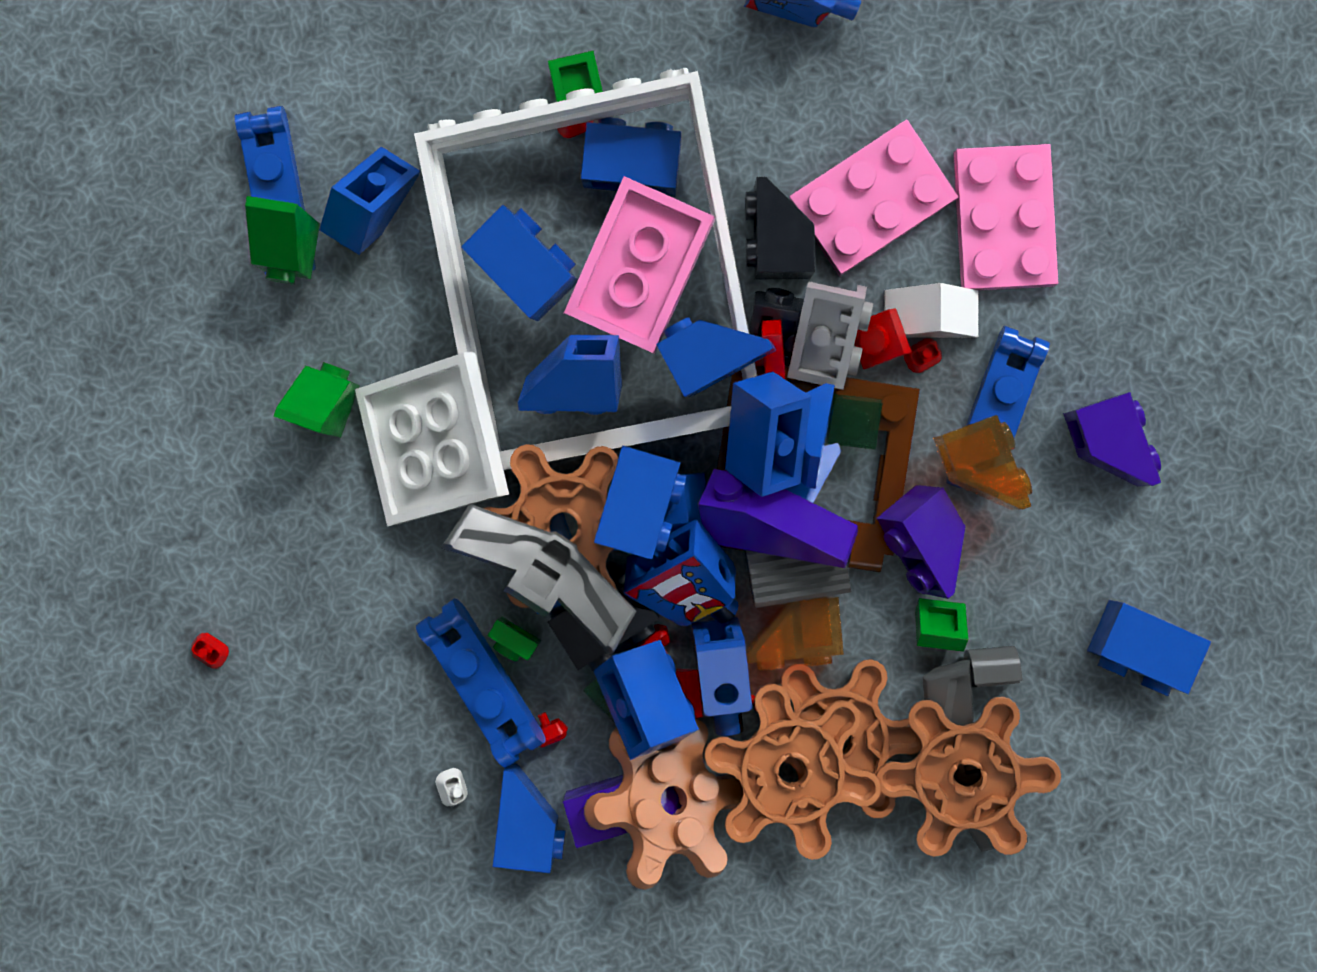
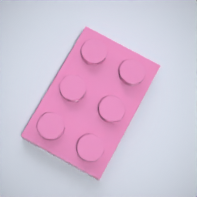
(874, 197)
(1006, 217)
(639, 264)

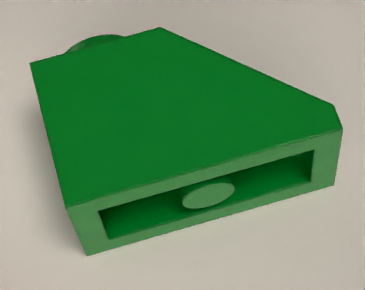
(281, 239)
(319, 400)

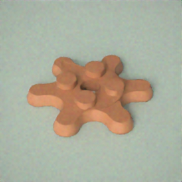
(578, 493)
(875, 738)
(797, 804)
(981, 806)
(655, 832)

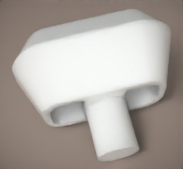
(451, 787)

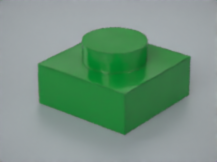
(574, 73)
(941, 624)
(513, 640)

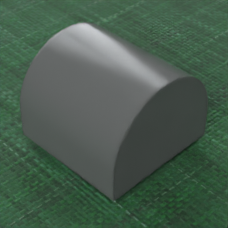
(994, 666)

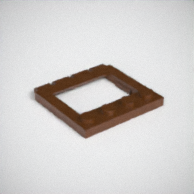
(898, 420)

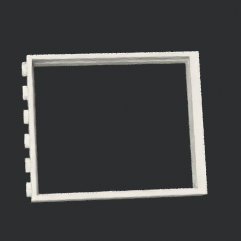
(536, 117)

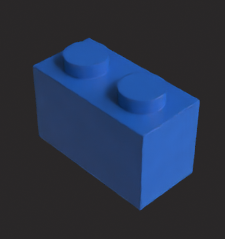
(638, 153)
(520, 262)
(767, 433)
(638, 503)
(1149, 647)
(646, 699)

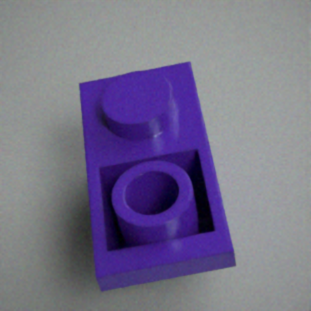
(1114, 440)
(927, 538)

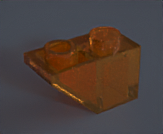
(982, 462)
(798, 631)

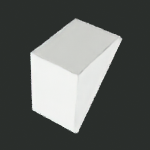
(935, 310)

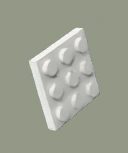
(432, 439)

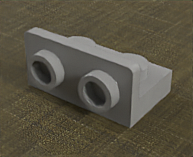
(827, 334)

